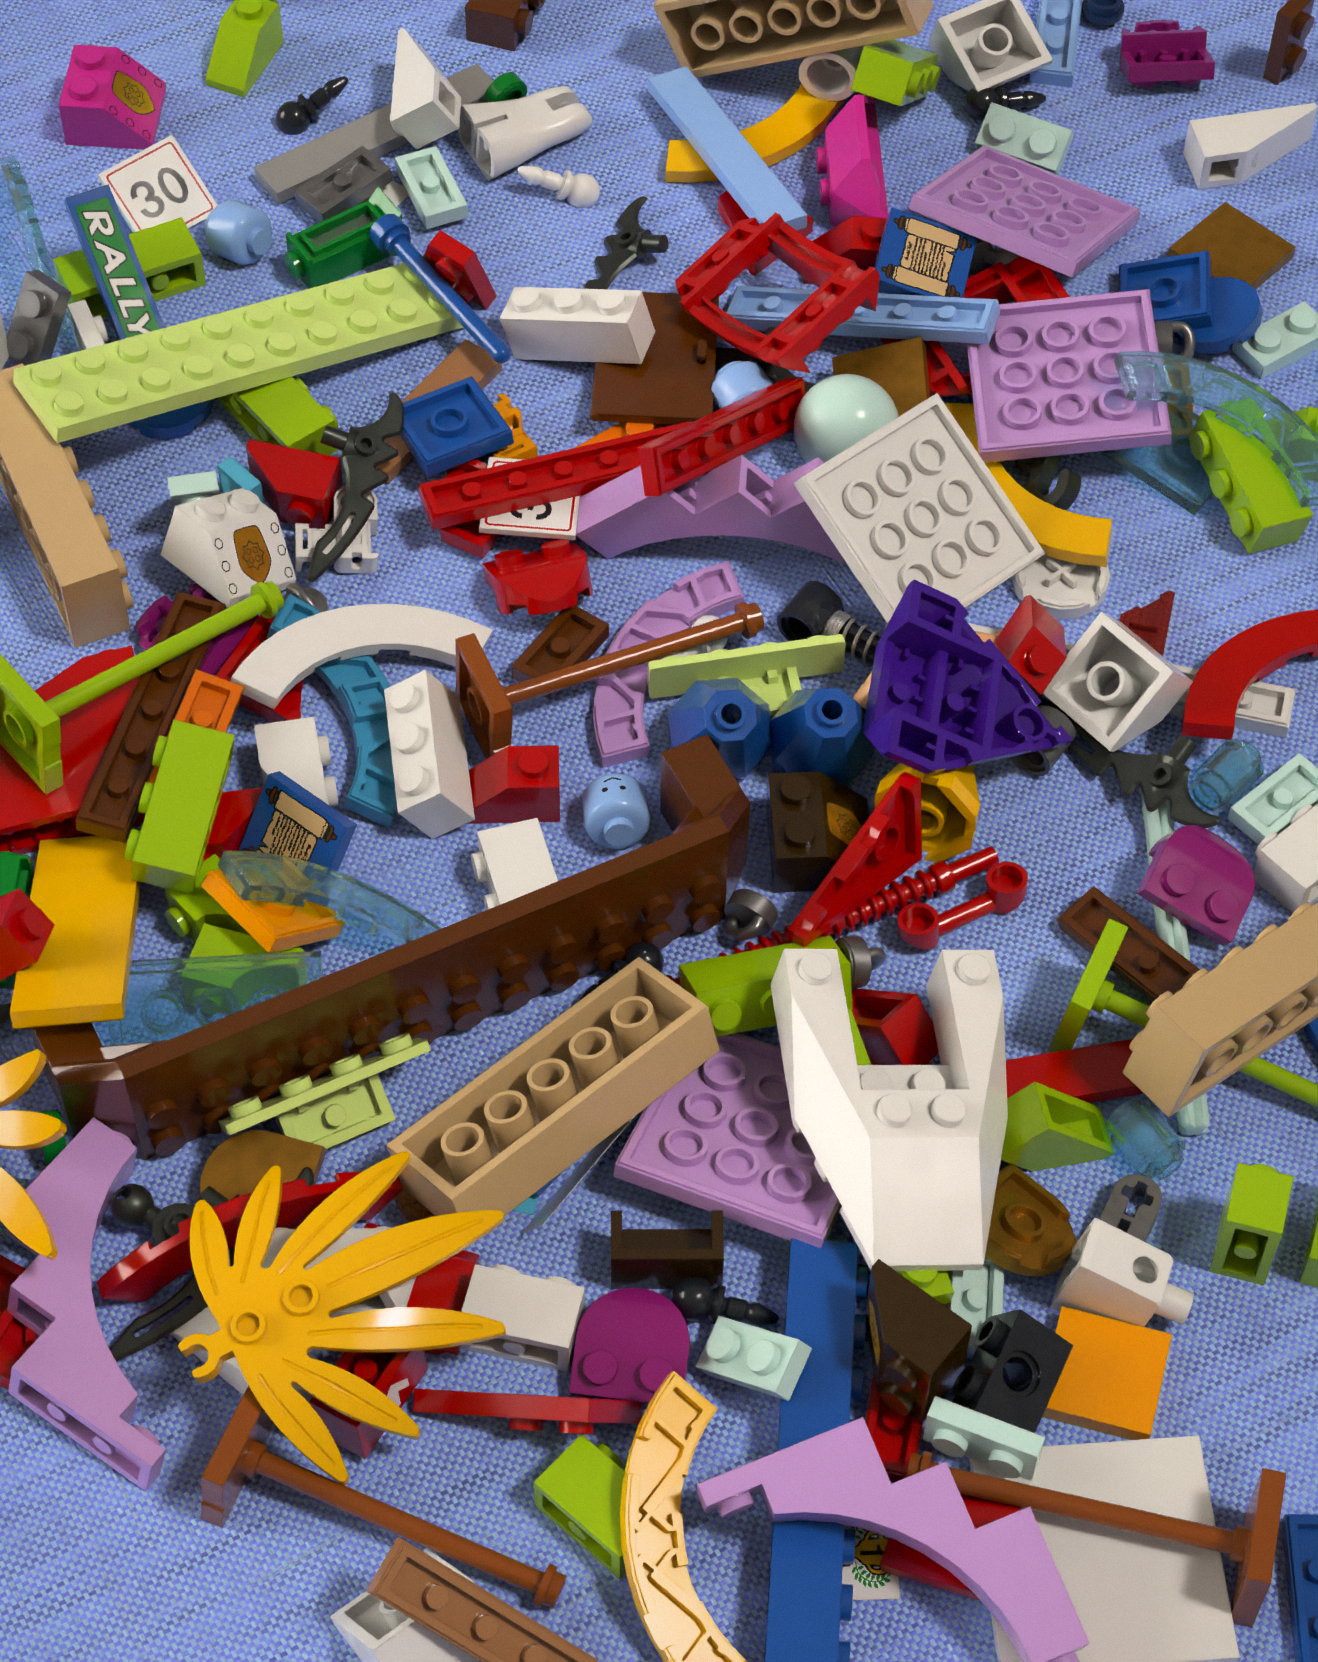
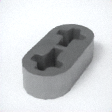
(1146, 1214)

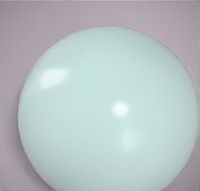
(840, 414)

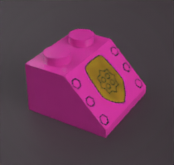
(110, 100)

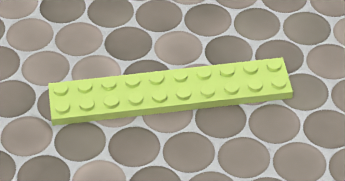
(230, 351)

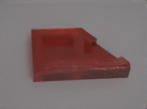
(1151, 621)

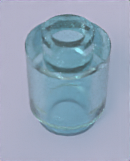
(1227, 774)
(1145, 1139)

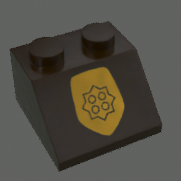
(809, 827)
(913, 1343)

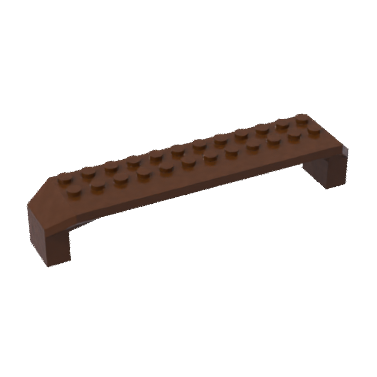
(427, 987)

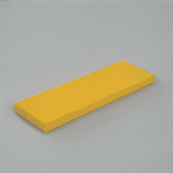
(88, 956)

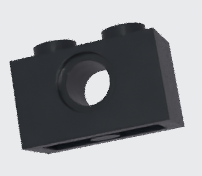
(1033, 1364)

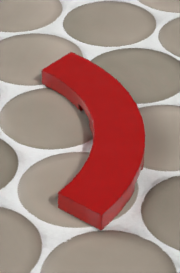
(1240, 662)
(151, 1269)

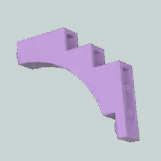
(724, 501)
(69, 1368)
(845, 1483)

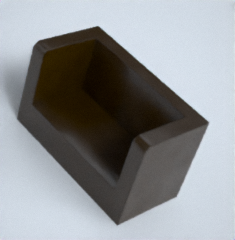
(665, 1255)

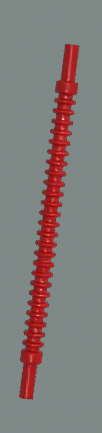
(938, 878)

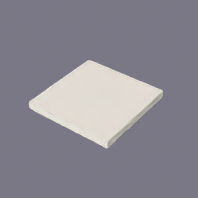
(919, 509)
(1132, 1590)

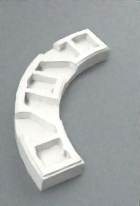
(347, 634)

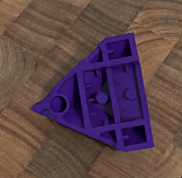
(945, 694)

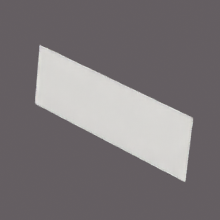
(572, 1181)

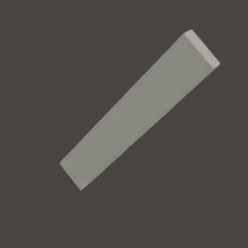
(373, 131)

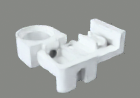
(358, 548)

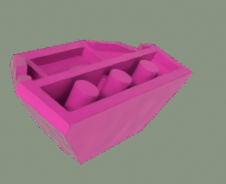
(852, 164)

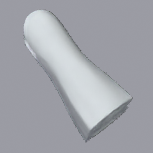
(515, 130)

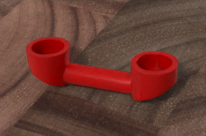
(1005, 891)

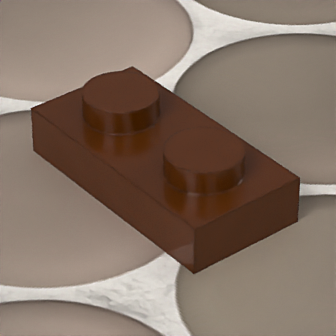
(1288, 40)
(565, 642)

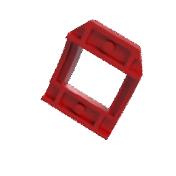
(1016, 281)
(801, 333)

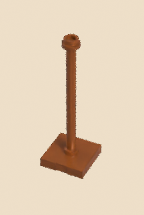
(489, 704)
(245, 1454)
(1248, 1545)

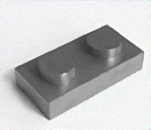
(343, 184)
(36, 319)

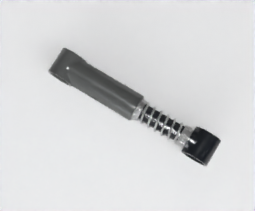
(821, 612)

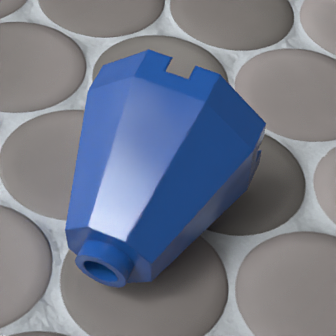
(701, 713)
(821, 734)

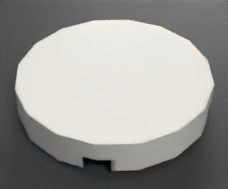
(1062, 586)

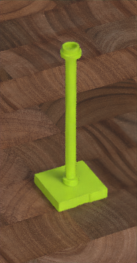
(32, 727)
(1098, 994)

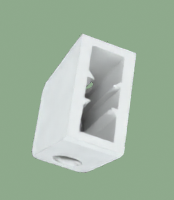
(1120, 1278)

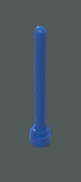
(394, 238)

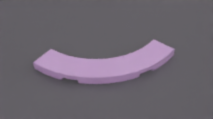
(621, 695)

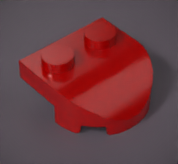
(539, 579)

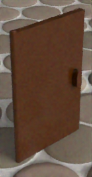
(674, 375)

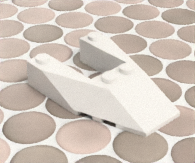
(901, 1144)

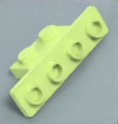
(767, 669)
(334, 1105)

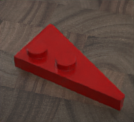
(875, 857)
(529, 1411)

